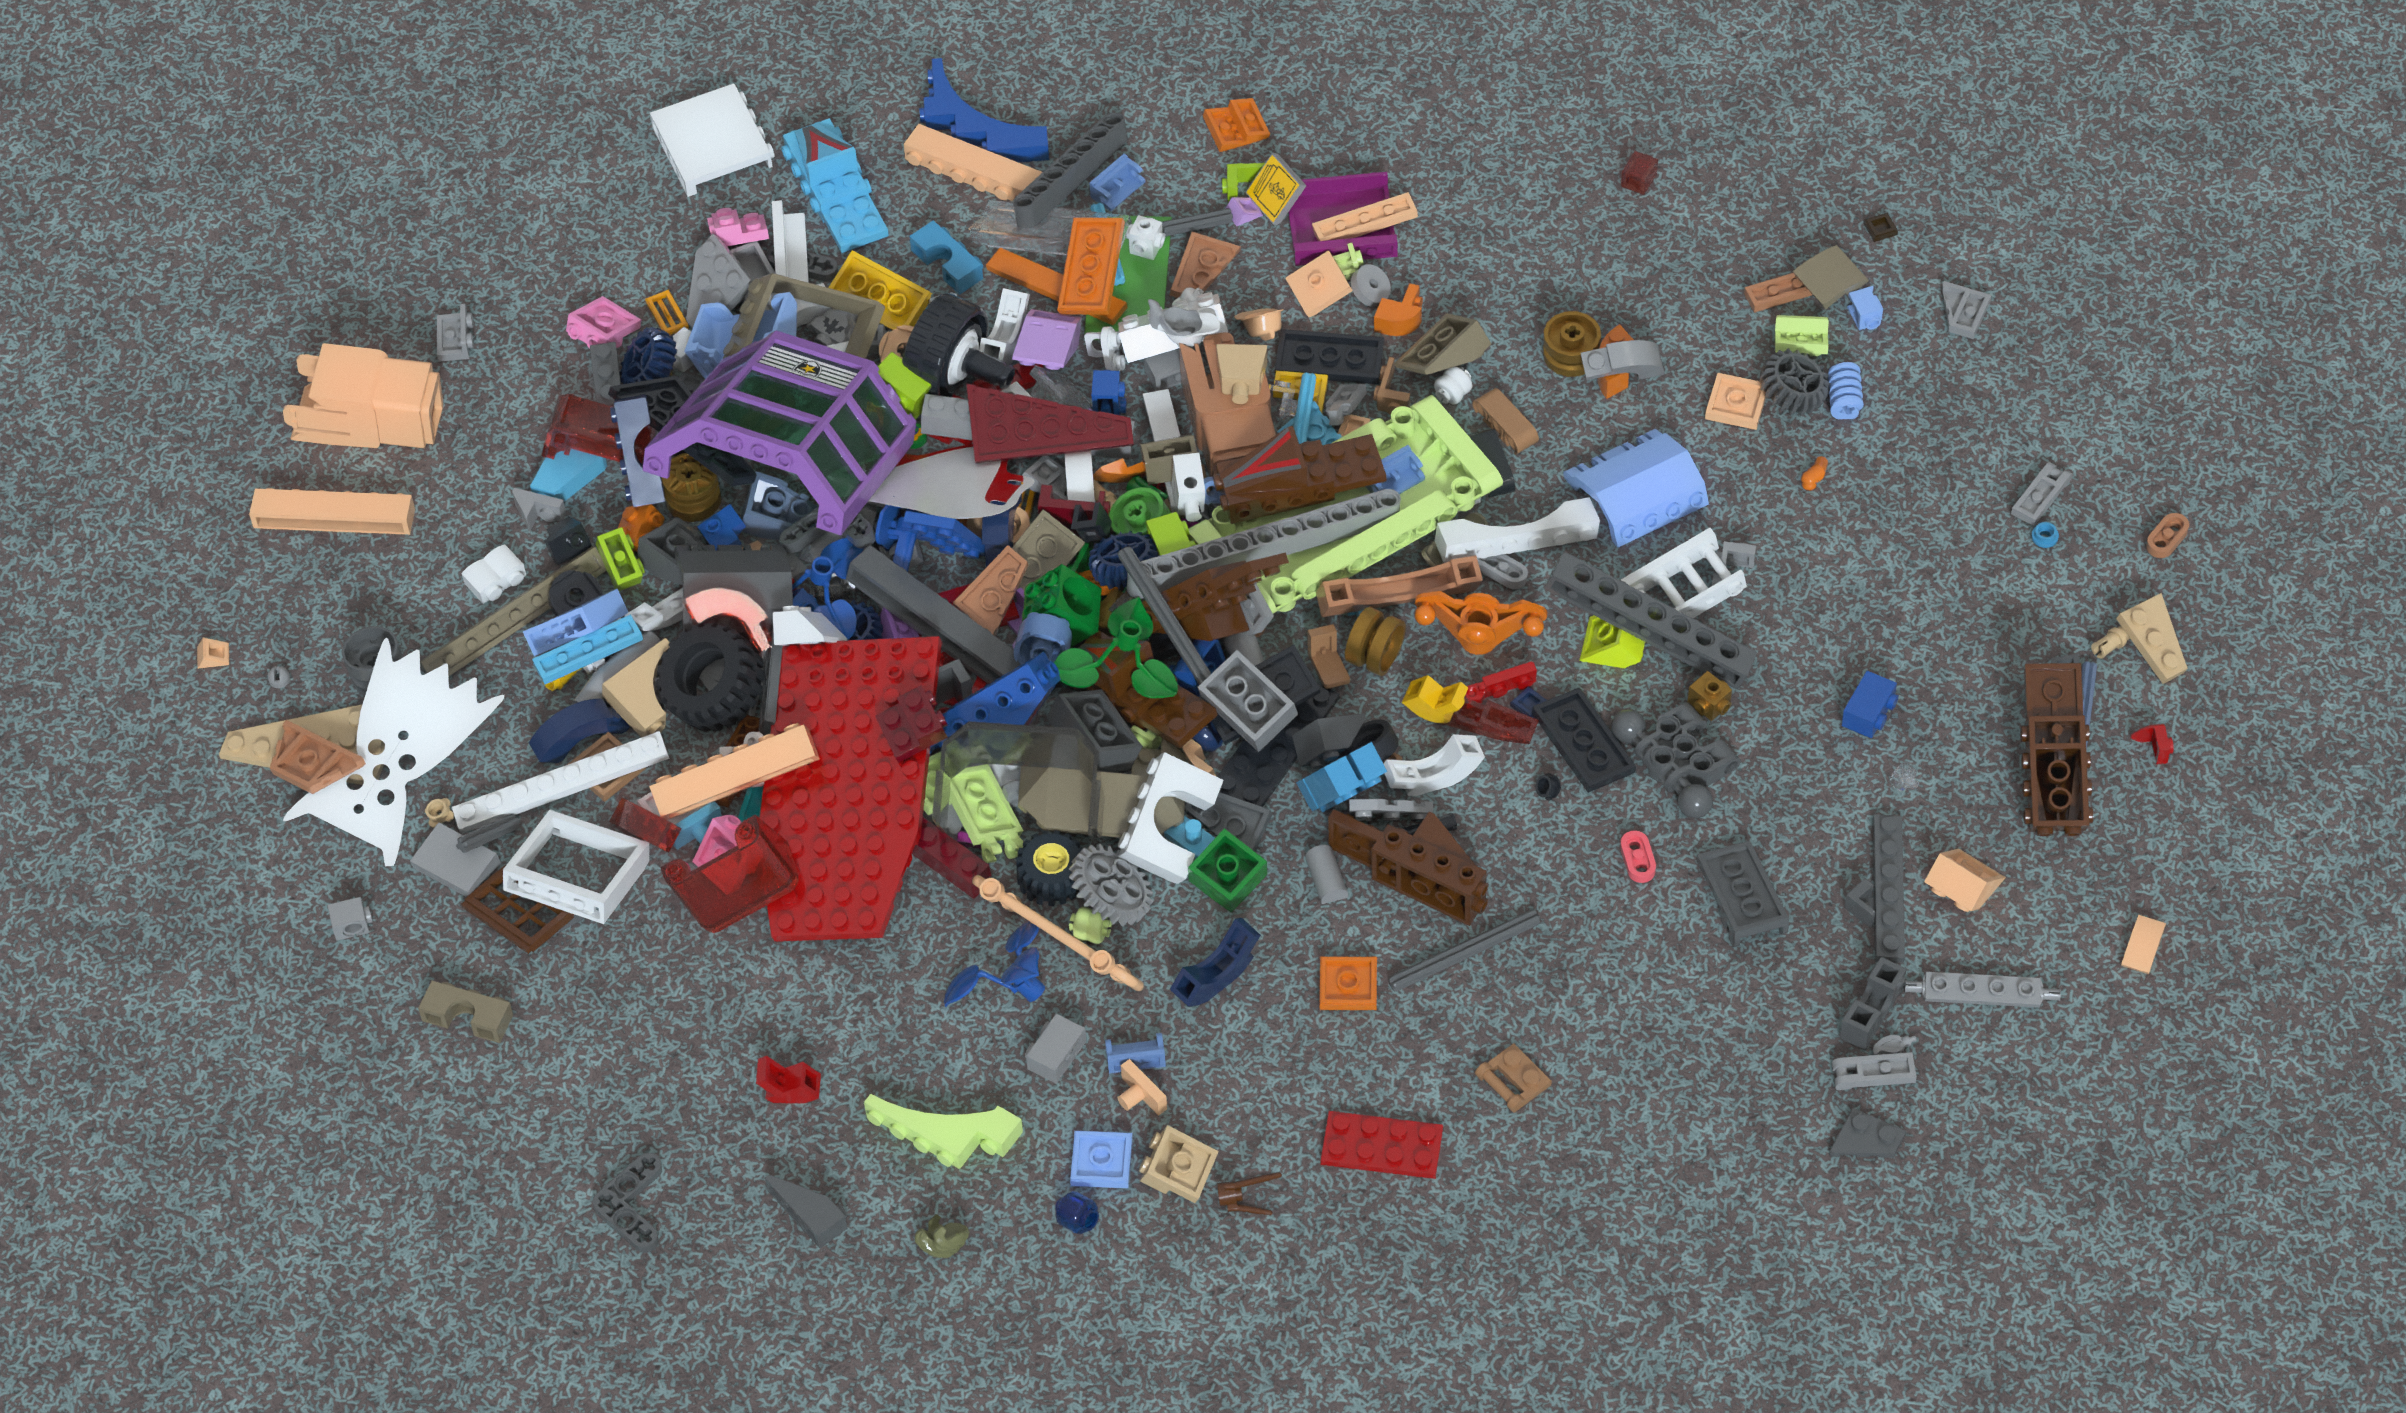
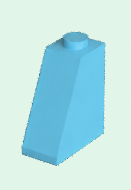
(567, 474)

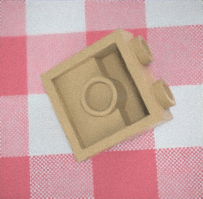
(1177, 1164)

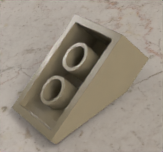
(1446, 345)

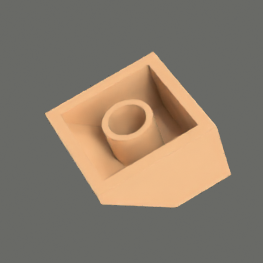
(1963, 879)

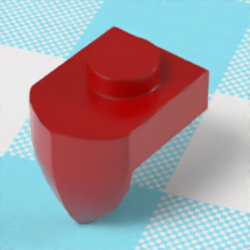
(2161, 743)

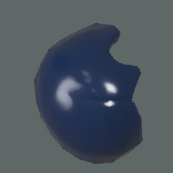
(1208, 738)

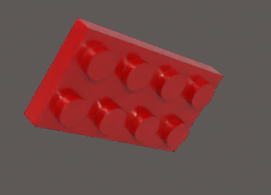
(1382, 1144)

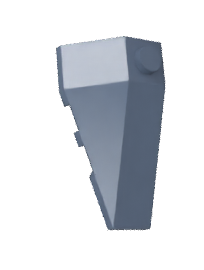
(773, 507)

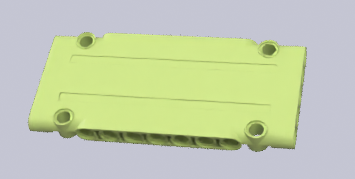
(1454, 479)

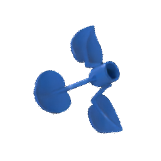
(834, 558)
(1021, 972)

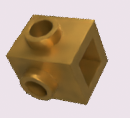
(1710, 696)

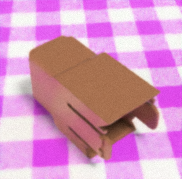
(1219, 424)

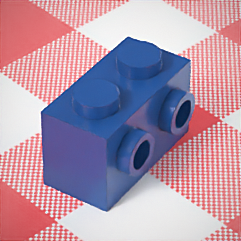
(1108, 392)
(1869, 704)

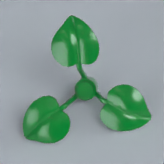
(1129, 625)

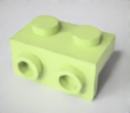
(1802, 333)

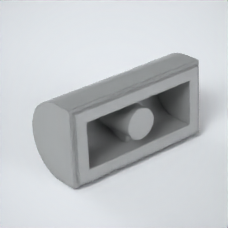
(1326, 874)

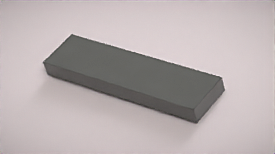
(770, 687)

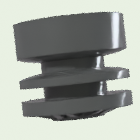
(362, 651)

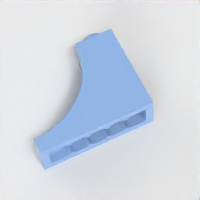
(576, 622)

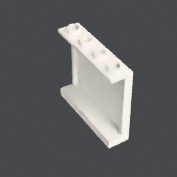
(710, 136)

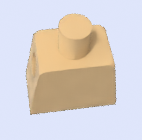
(1241, 369)

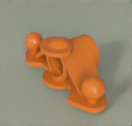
(1480, 619)

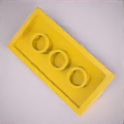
(902, 298)

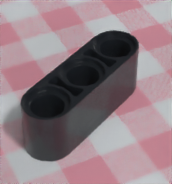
(1490, 445)

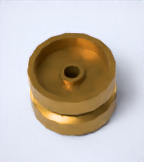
(1566, 338)
(1375, 641)

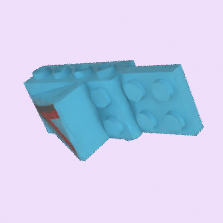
(834, 184)

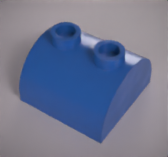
(1211, 655)

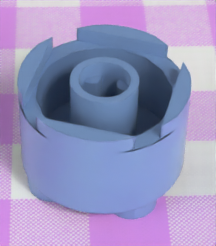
(1042, 634)

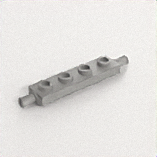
(1982, 989)

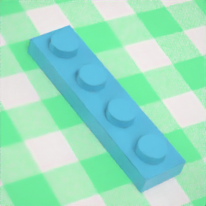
(587, 649)

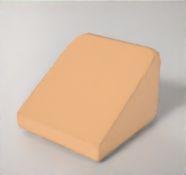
(212, 653)

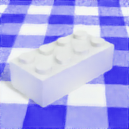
(1143, 341)

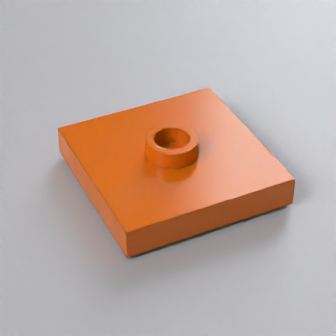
(1348, 983)

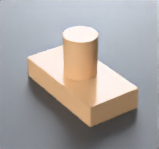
(1140, 1089)

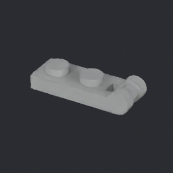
(2041, 494)
(1874, 1070)

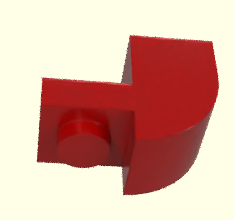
(789, 1084)

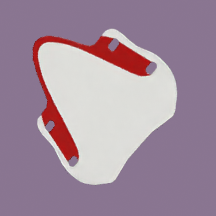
(951, 484)

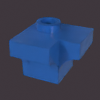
(722, 528)

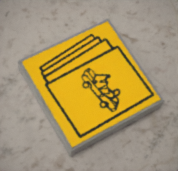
(1275, 189)

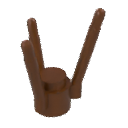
(1231, 1192)

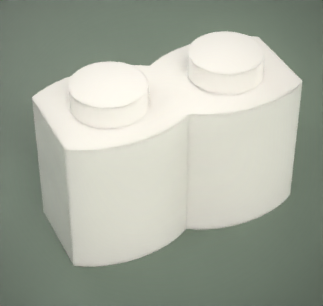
(494, 574)

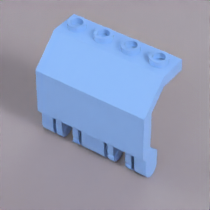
(1641, 485)

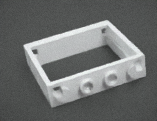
(566, 895)

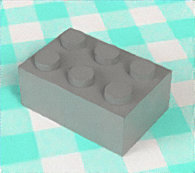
(1248, 700)

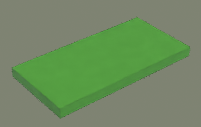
(1143, 281)

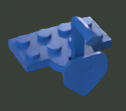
(940, 531)

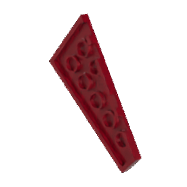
(1025, 427)

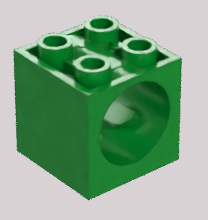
(1067, 597)

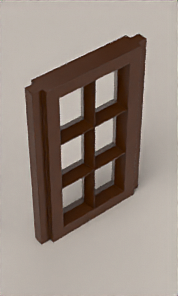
(505, 928)

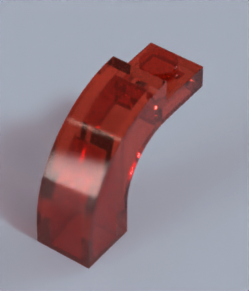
(733, 604)

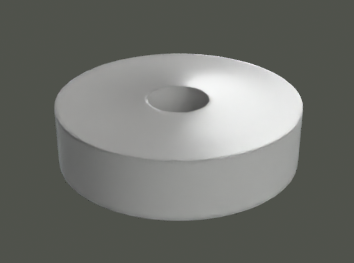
(1369, 276)

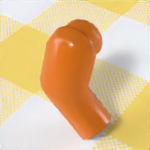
(1814, 474)

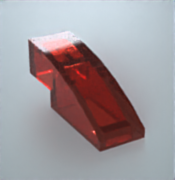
(645, 825)

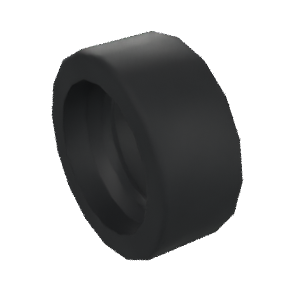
(1380, 734)

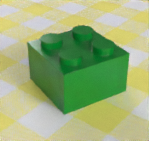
(1227, 870)

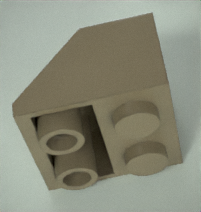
(1158, 456)

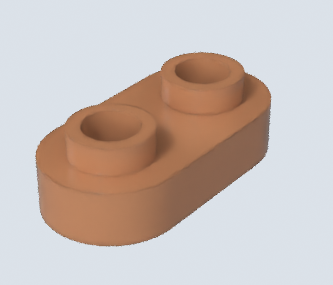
(2166, 536)

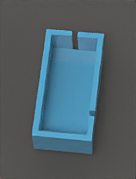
(1342, 778)

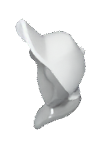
(1182, 324)

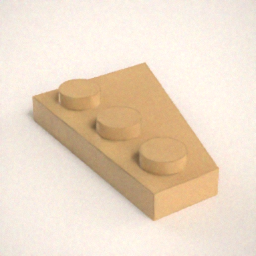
(2154, 637)

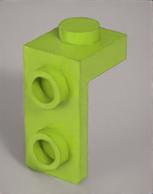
(1239, 173)

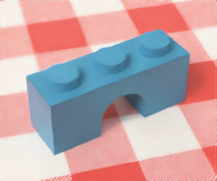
(936, 243)

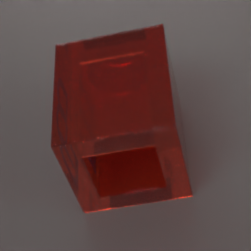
(1639, 172)

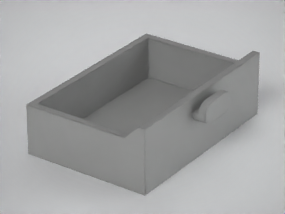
(449, 866)

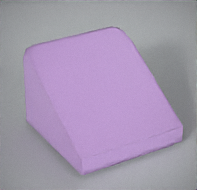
(1243, 210)

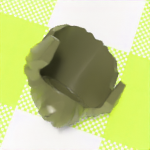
(941, 1240)

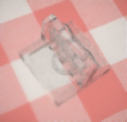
(1057, 388)

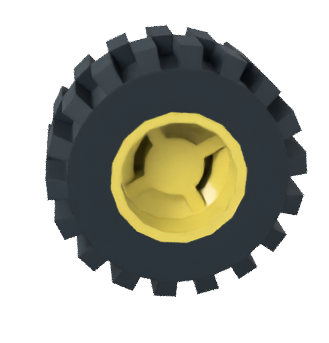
(1045, 867)

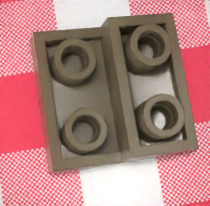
(1830, 276)

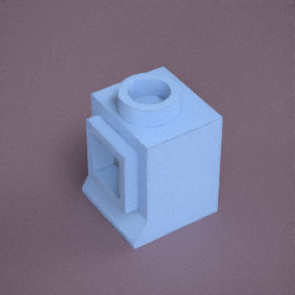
(1865, 308)

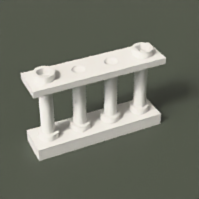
(1681, 560)

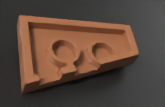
(993, 590)

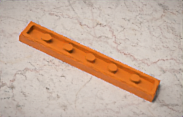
(1041, 280)

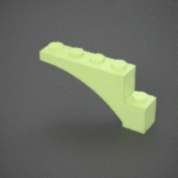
(948, 1136)

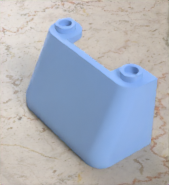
(715, 324)

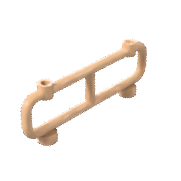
(1100, 960)

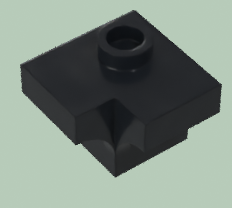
(567, 540)

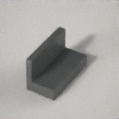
(953, 682)

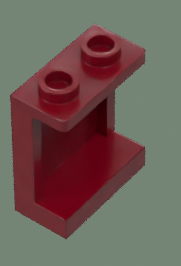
(1063, 509)

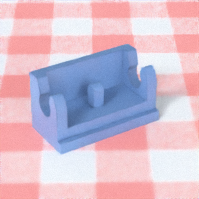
(1116, 182)
(1401, 471)
(1143, 1054)

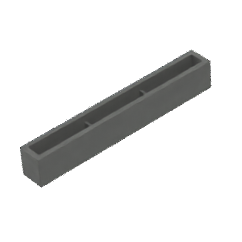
(931, 615)

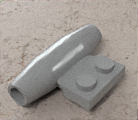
(1257, 617)
(617, 662)

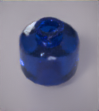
(1077, 1212)

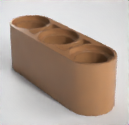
(1506, 420)

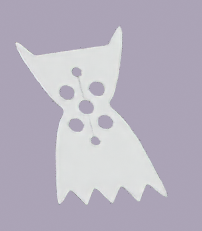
(436, 725)

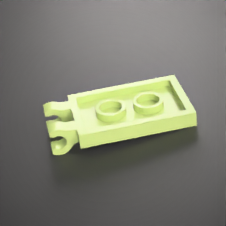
(985, 812)

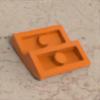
(1239, 117)

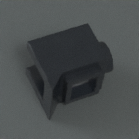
(1093, 529)

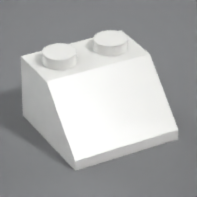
(802, 627)

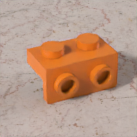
(640, 521)

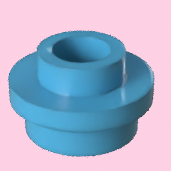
(2048, 529)

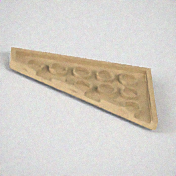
(258, 743)

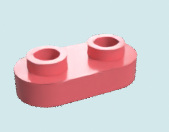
(1638, 858)

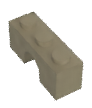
(445, 1001)

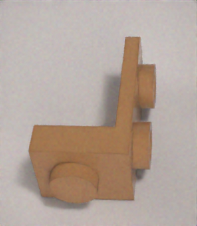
(1388, 399)
(1324, 656)

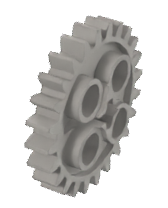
(1110, 885)

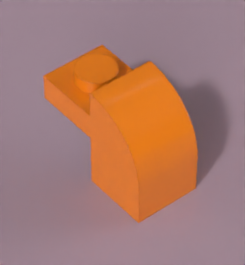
(1402, 317)

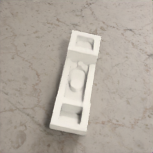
(660, 615)

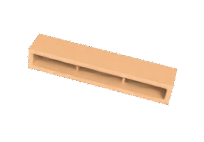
(967, 163)
(332, 511)
(734, 772)

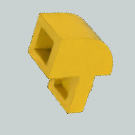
(1433, 701)

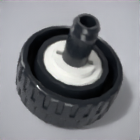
(947, 346)

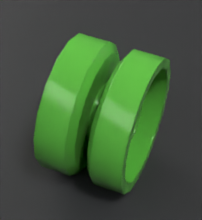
(1135, 508)

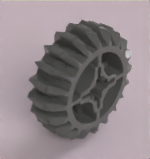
(1797, 376)

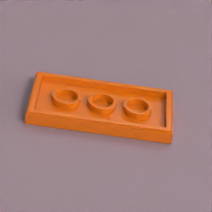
(1091, 266)

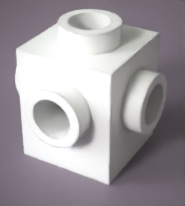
(1145, 237)

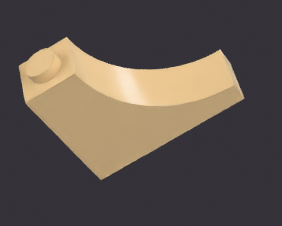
(633, 692)

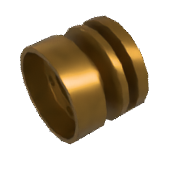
(691, 489)

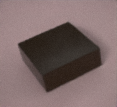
(1880, 227)

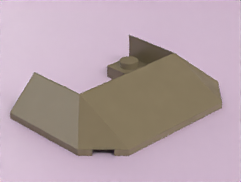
(1062, 796)

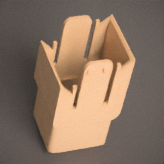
(365, 399)

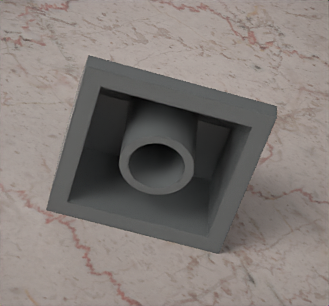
(1326, 739)

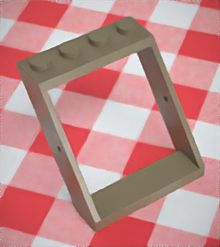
(760, 290)

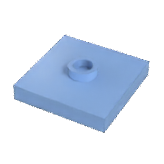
(1101, 1159)

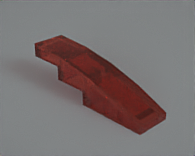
(1494, 722)

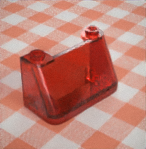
(589, 429)
(737, 880)

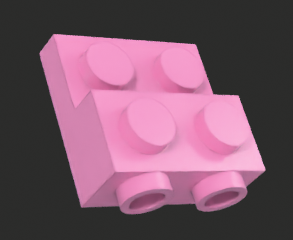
(737, 231)
(601, 323)
(718, 839)

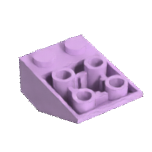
(1047, 339)

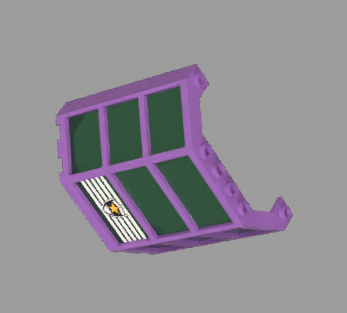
(801, 413)

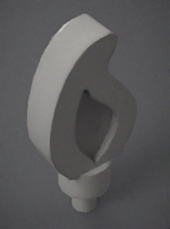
(1893, 1044)

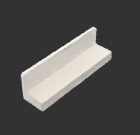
(789, 243)

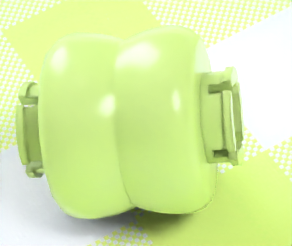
(1089, 926)

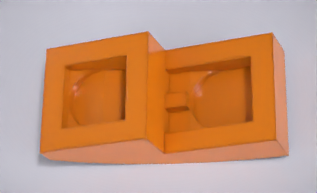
(1118, 472)

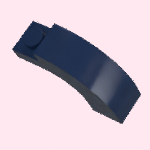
(998, 529)
(571, 725)
(1204, 980)

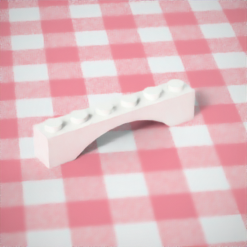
(1568, 524)

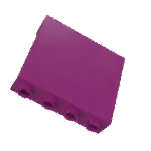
(1334, 196)

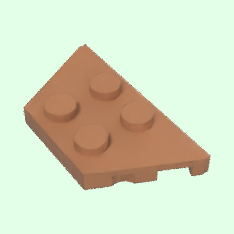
(311, 759)

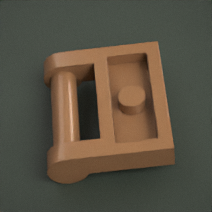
(1519, 1072)

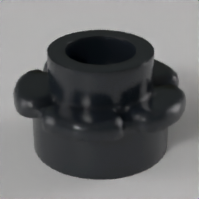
(1548, 786)

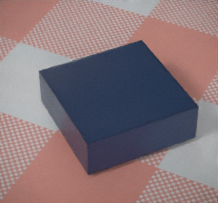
(1526, 700)

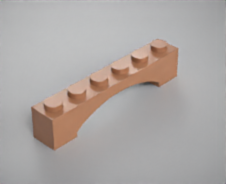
(1354, 595)

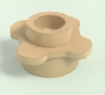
(437, 806)

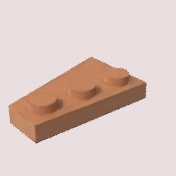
(1202, 263)

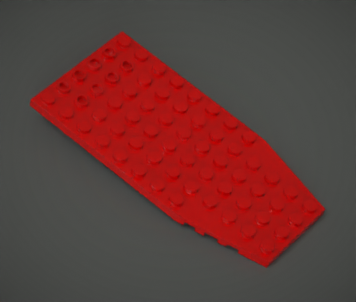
(856, 807)

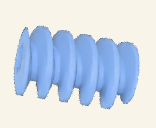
(1845, 390)

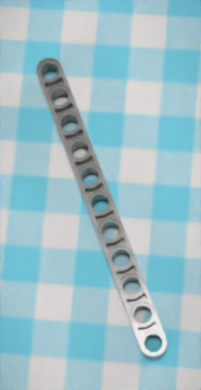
(1278, 537)

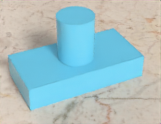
(696, 824)
(1189, 836)

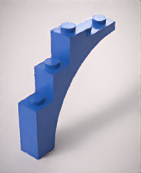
(948, 111)

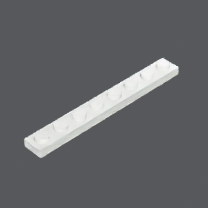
(560, 782)

